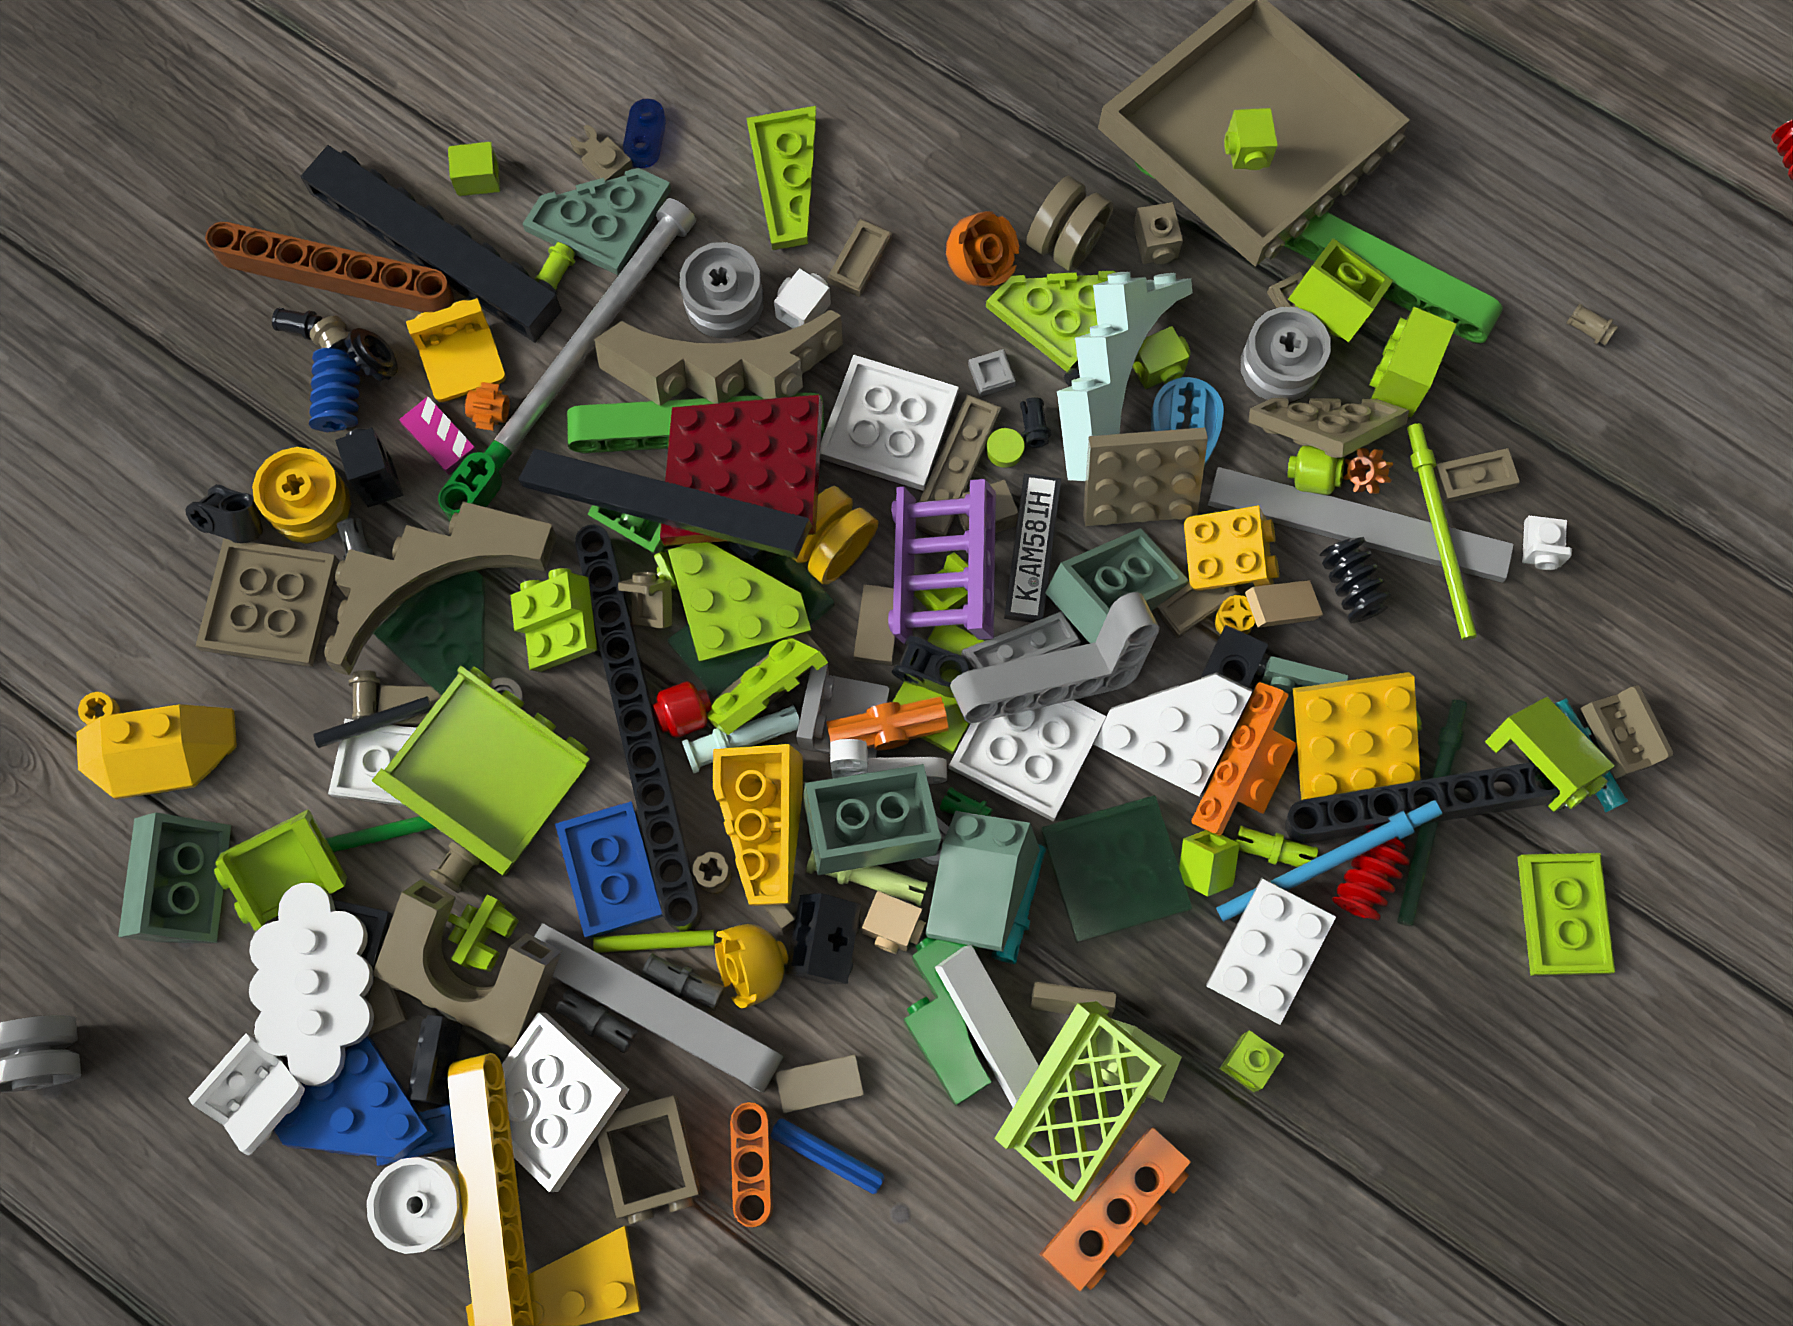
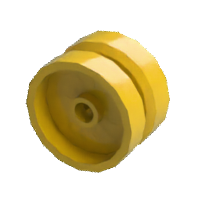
(301, 495)
(839, 536)

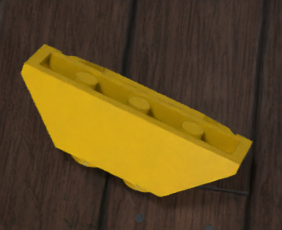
(155, 748)

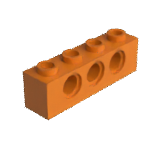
(1064, 1250)

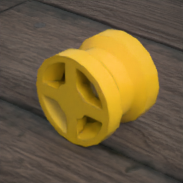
(1238, 610)

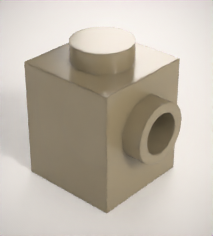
(1158, 233)

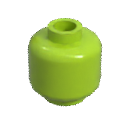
(1315, 471)

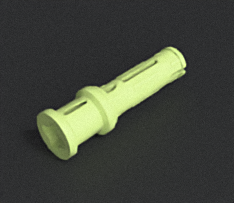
(880, 880)

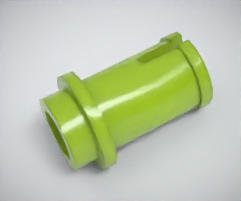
(556, 264)

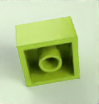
(1340, 290)
(1411, 359)

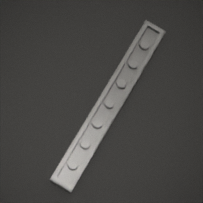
(1347, 519)

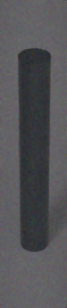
(372, 722)

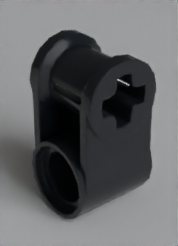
(226, 515)
(925, 663)

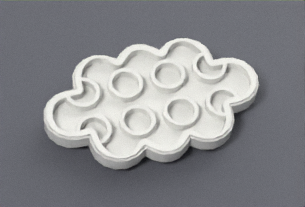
(311, 984)

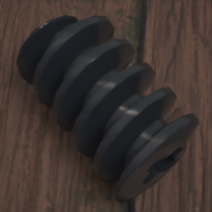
(1355, 579)

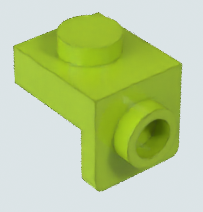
(947, 597)

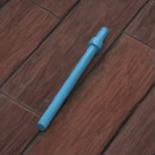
(1399, 825)

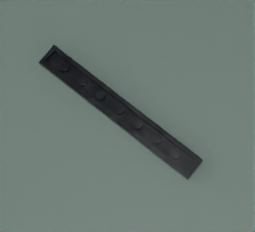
(666, 503)

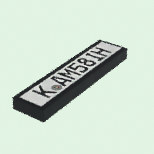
(1032, 548)

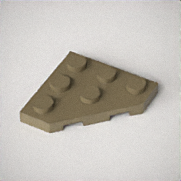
(1328, 424)

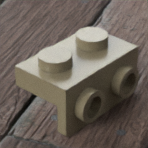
(1627, 731)

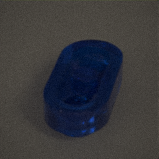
(644, 130)

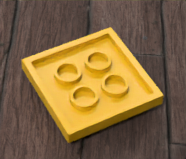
(1356, 734)

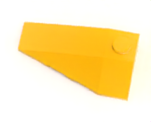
(761, 810)

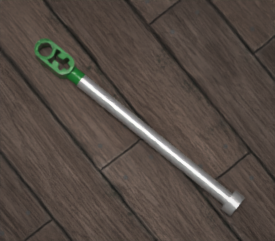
(479, 489)

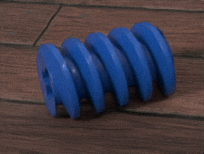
(333, 390)

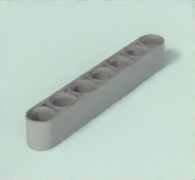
(661, 1012)

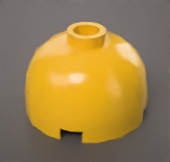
(750, 962)

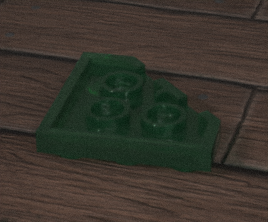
(439, 629)

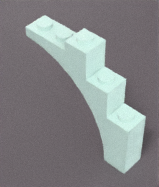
(1106, 355)

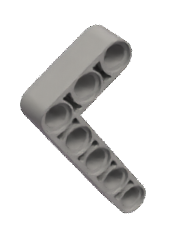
(1066, 673)

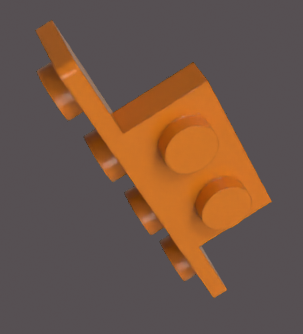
(1249, 763)

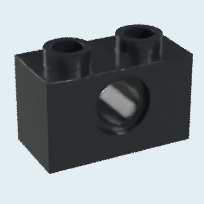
(1240, 653)

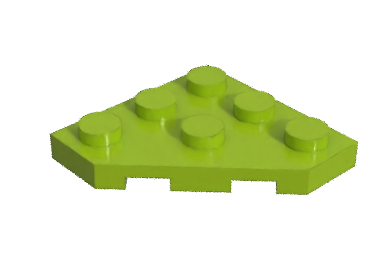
(1049, 311)
(732, 602)

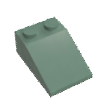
(1097, 578)
(981, 880)

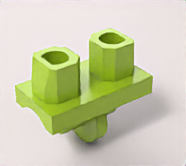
(471, 949)

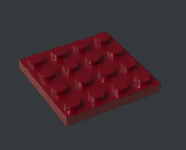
(749, 453)

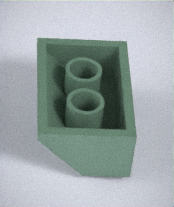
(172, 880)

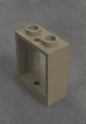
(635, 1117)

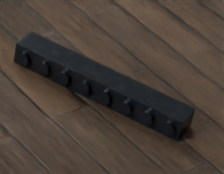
(432, 243)

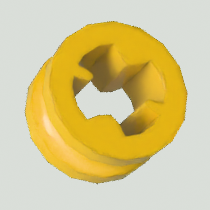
(87, 704)

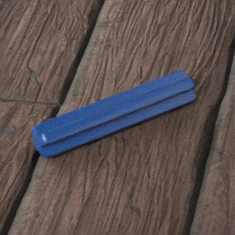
(827, 1156)

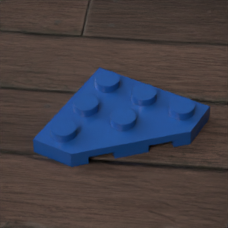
(357, 1112)

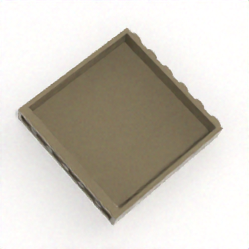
(1254, 58)

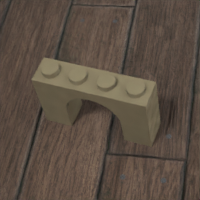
(415, 964)

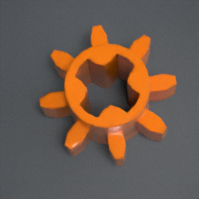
(487, 406)
(1372, 479)

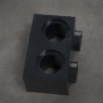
(369, 467)

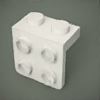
(248, 1094)

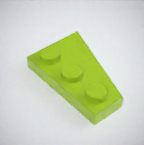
(774, 674)

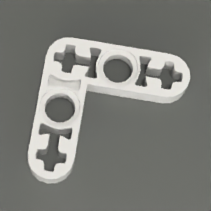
(851, 758)

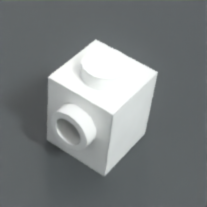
(802, 299)

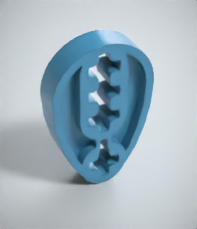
(1205, 407)

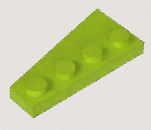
(784, 168)

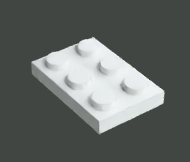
(1270, 951)

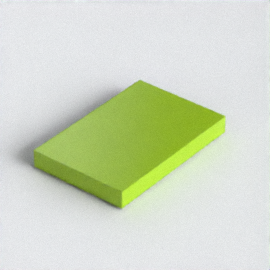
(953, 640)
(1565, 914)

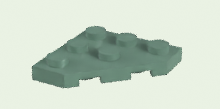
(600, 217)

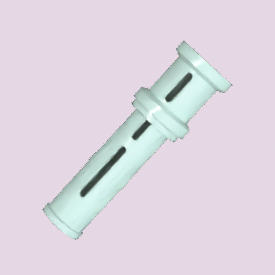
(749, 734)

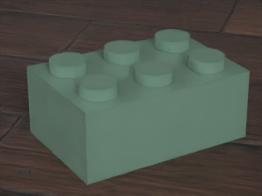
(871, 819)

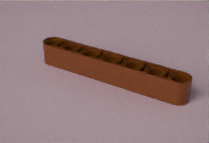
(318, 257)

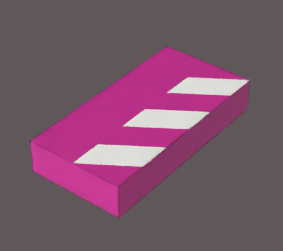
(437, 435)

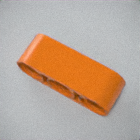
(741, 1146)

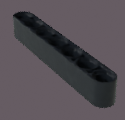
(1401, 798)

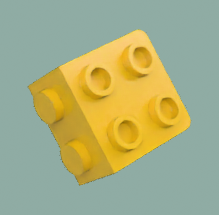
(456, 349)
(1230, 549)

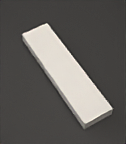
(988, 1021)

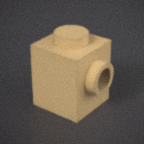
(893, 923)

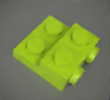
(555, 618)

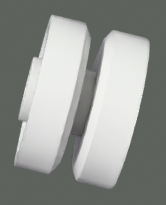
(396, 1202)

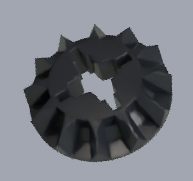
(371, 354)

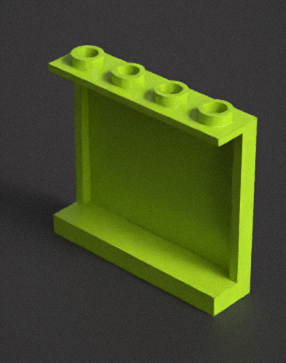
(484, 770)

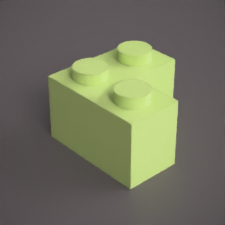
(1136, 1067)

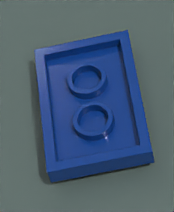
(609, 870)

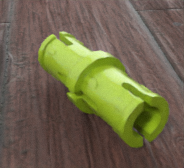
(1275, 847)

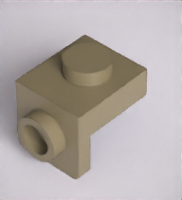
(650, 599)

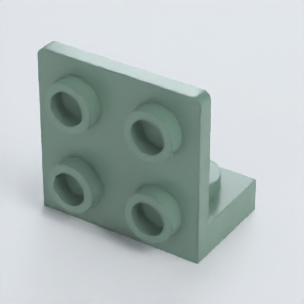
(1289, 675)

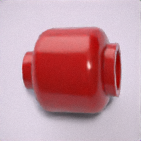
(681, 709)

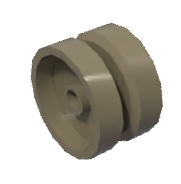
(1069, 223)

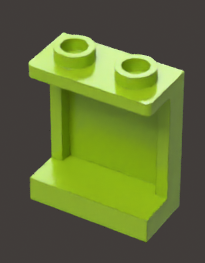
(1556, 750)
(274, 862)

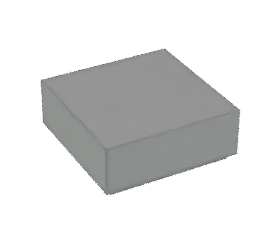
(991, 372)

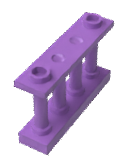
(976, 578)

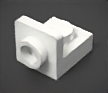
(1545, 542)

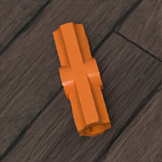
(892, 724)

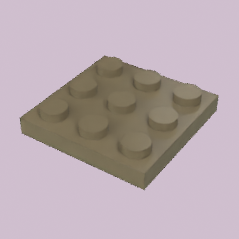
(1144, 476)
(267, 602)

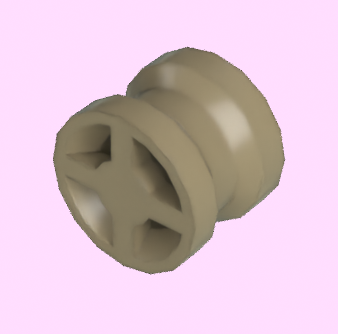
(330, 333)

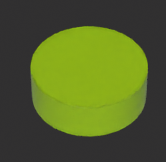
(1005, 447)

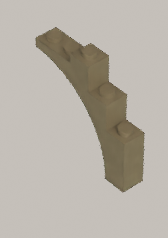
(717, 371)
(422, 558)

